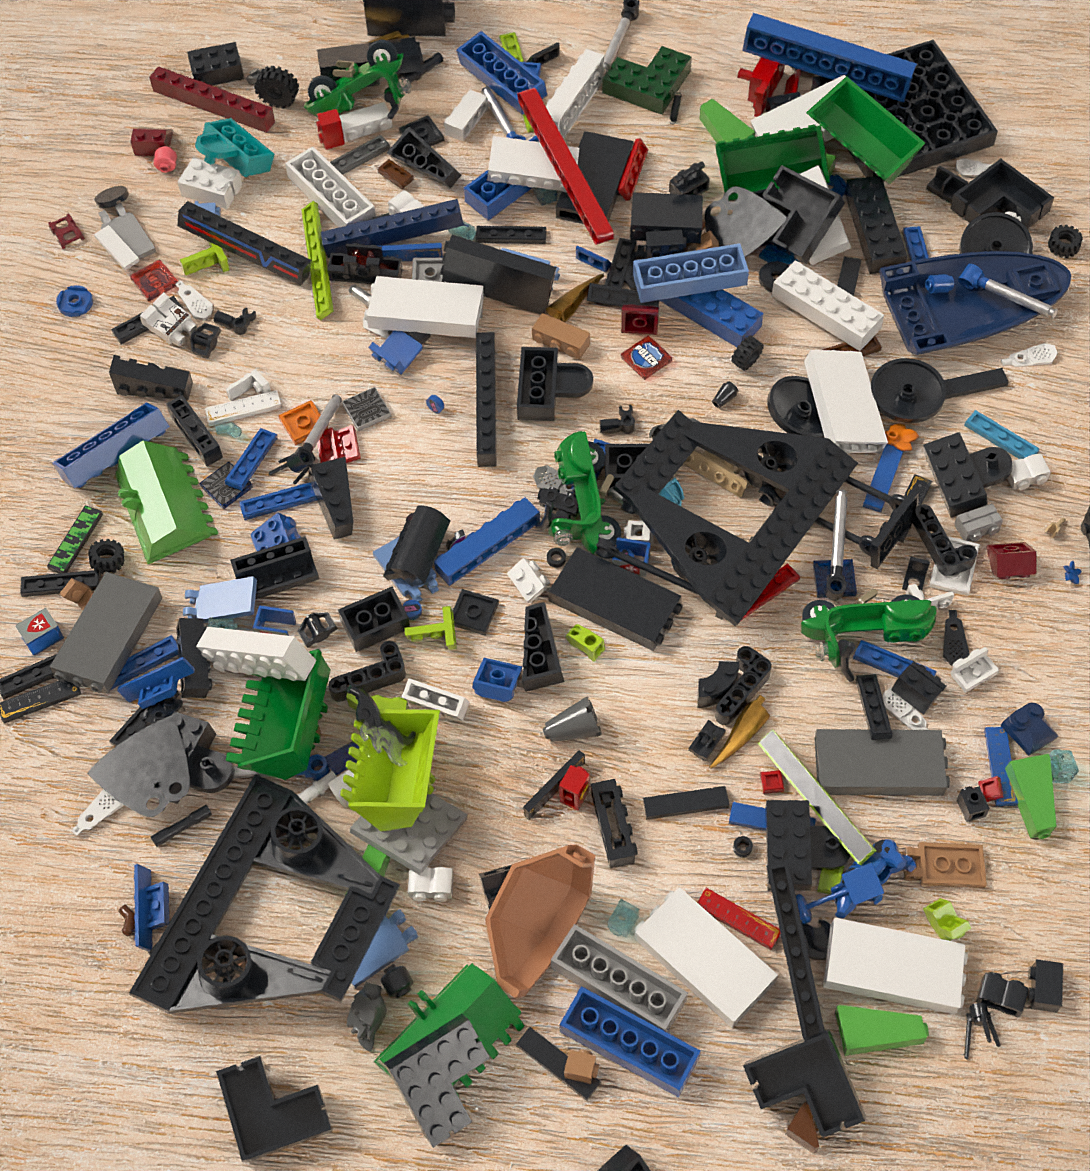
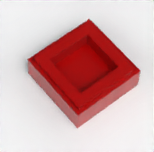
(772, 782)
(991, 788)

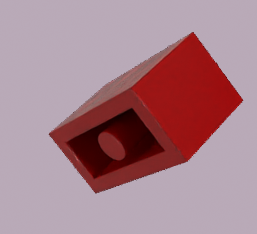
(330, 129)
(574, 787)

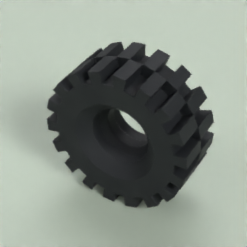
(276, 87)

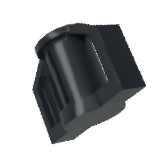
(205, 340)
(317, 635)

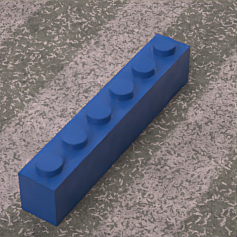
(486, 541)

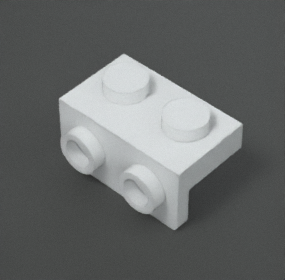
(529, 579)
(973, 669)

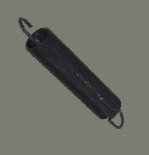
(675, 108)

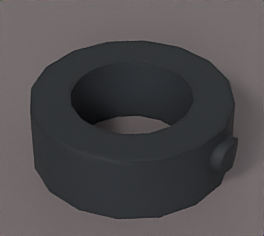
(554, 551)

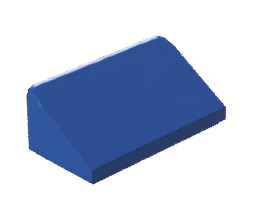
(592, 259)

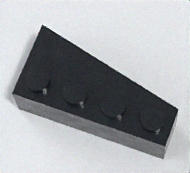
(421, 157)
(149, 380)
(333, 495)

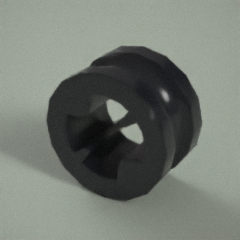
(742, 839)

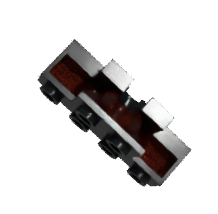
(363, 265)

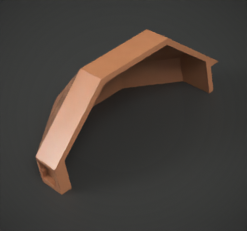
(535, 914)

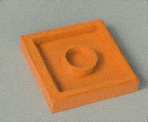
(300, 421)

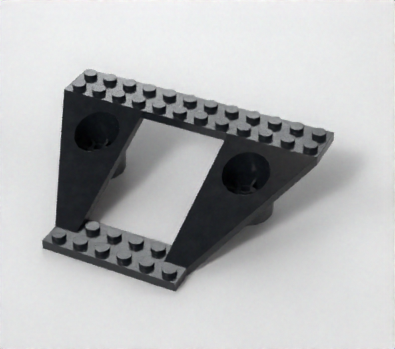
(738, 569)
(177, 968)

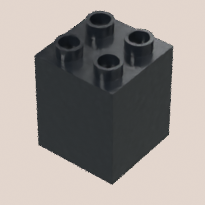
(408, 17)

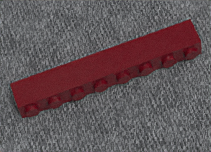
(212, 99)

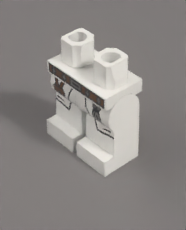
(167, 320)

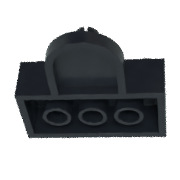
(545, 379)
(965, 475)
(206, 767)
(802, 845)

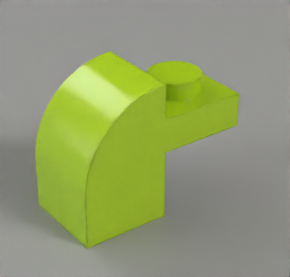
(945, 921)

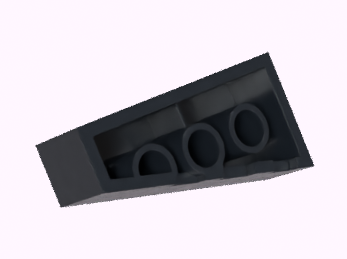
(541, 657)

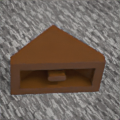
(803, 1129)

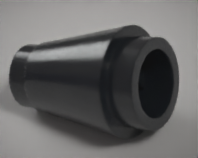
(725, 394)

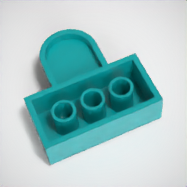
(236, 146)

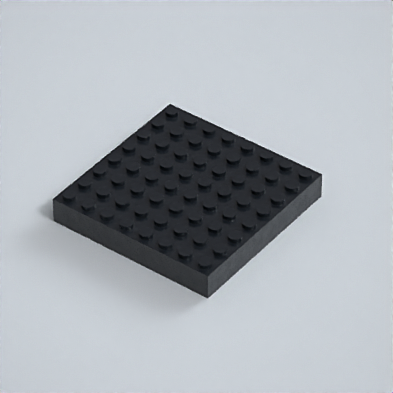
(934, 109)

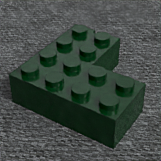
(648, 86)

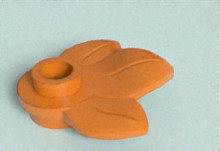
(901, 437)

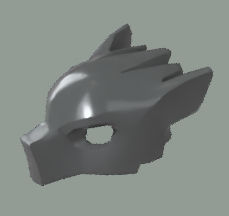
(367, 1014)

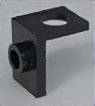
(916, 569)

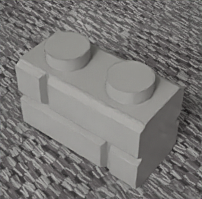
(978, 523)

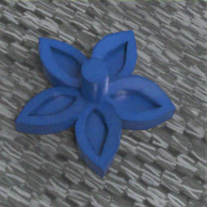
(1072, 573)

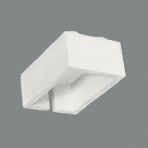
(210, 183)

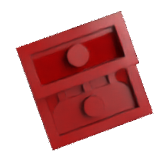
(339, 444)

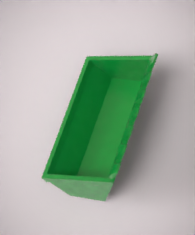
(281, 722)

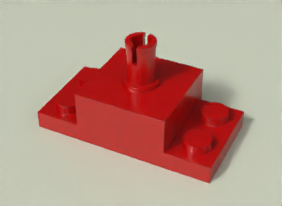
(762, 83)

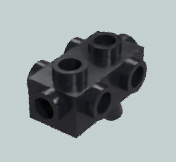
(560, 501)

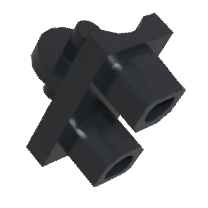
(706, 740)

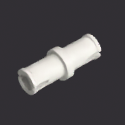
(317, 788)

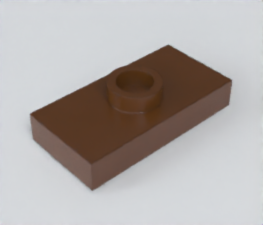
(395, 174)

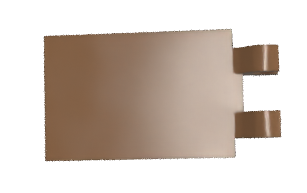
(947, 865)

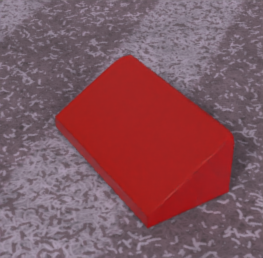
(792, 82)

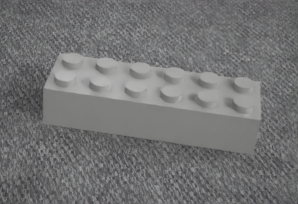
(618, 978)

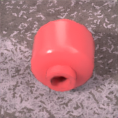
(165, 159)

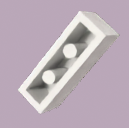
(466, 115)
(365, 121)
(435, 699)

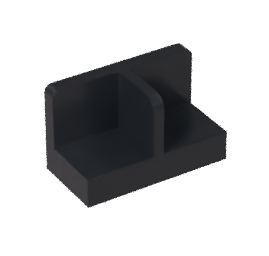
(945, 184)

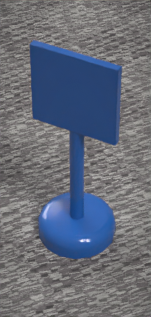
(861, 885)

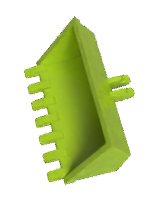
(389, 793)

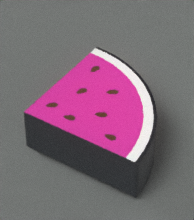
(459, 536)

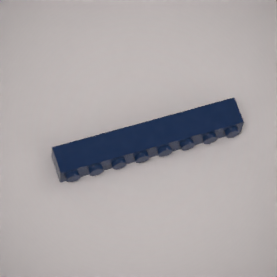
(394, 227)

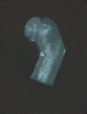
(229, 428)

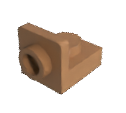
(77, 593)

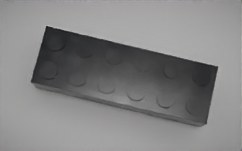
(875, 223)

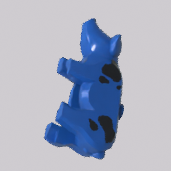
(886, 861)

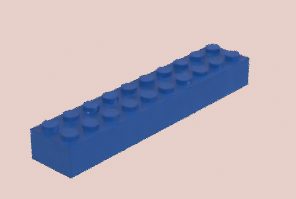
(828, 56)

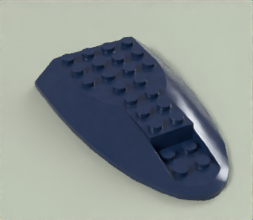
(967, 315)

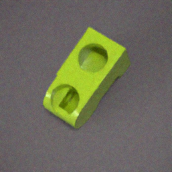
(586, 641)

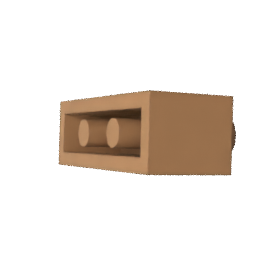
(561, 335)

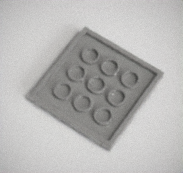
(418, 844)

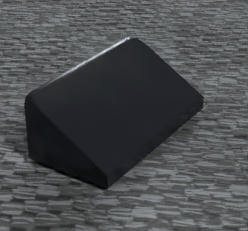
(546, 54)

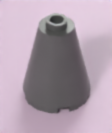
(573, 723)

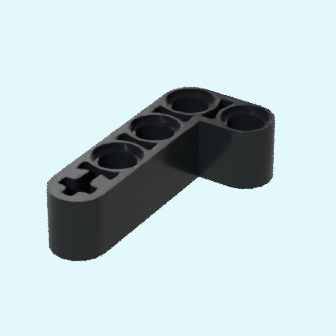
(925, 521)
(367, 673)
(740, 689)

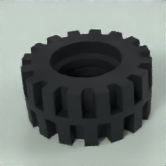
(1061, 248)
(747, 353)
(106, 548)

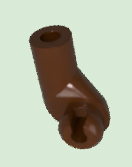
(129, 923)

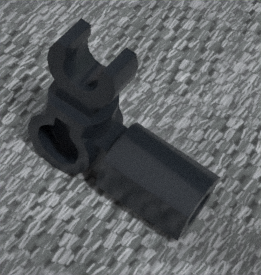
(238, 324)
(626, 424)

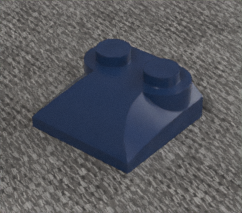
(1029, 728)

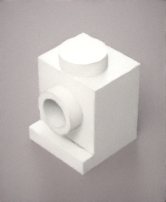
(635, 526)

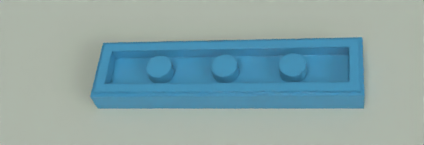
(1000, 436)

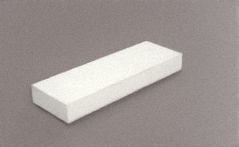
(116, 247)

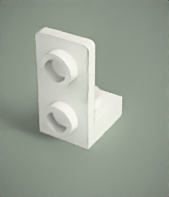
(250, 380)
(939, 601)

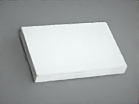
(958, 583)

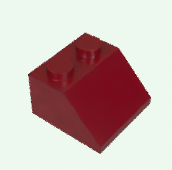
(147, 140)
(639, 319)
(1012, 560)

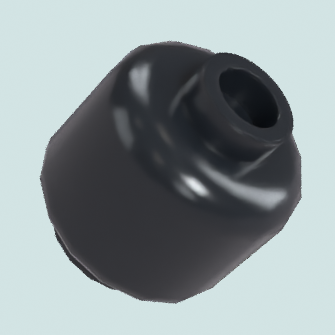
(396, 981)

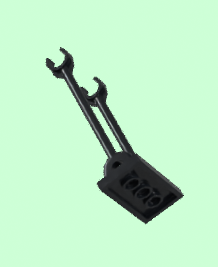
(890, 531)
(608, 550)

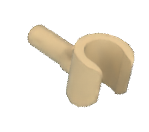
(1054, 528)

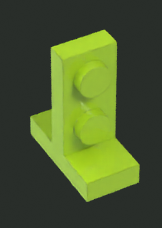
(205, 259)
(436, 630)

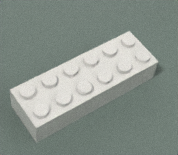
(576, 90)
(329, 188)
(827, 305)
(256, 653)

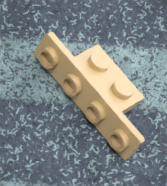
(718, 471)

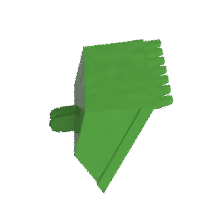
(162, 499)

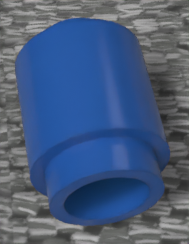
(939, 283)

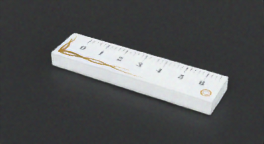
(243, 408)

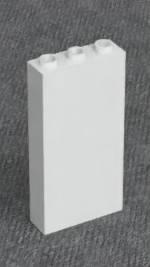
(793, 113)
(425, 306)
(845, 400)
(705, 956)
(895, 966)

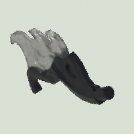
(381, 732)

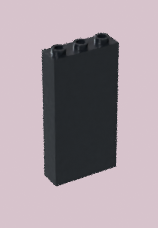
(357, 53)
(602, 165)
(501, 273)
(615, 599)

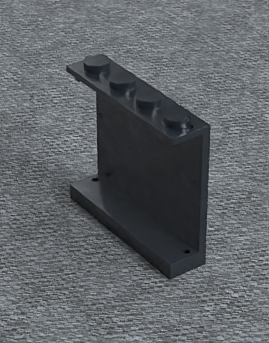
(666, 213)

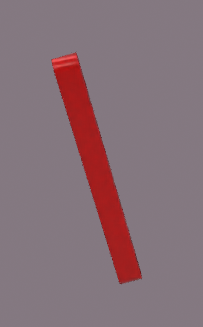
(565, 166)

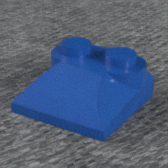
(496, 680)

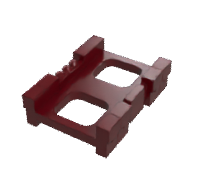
(72, 227)

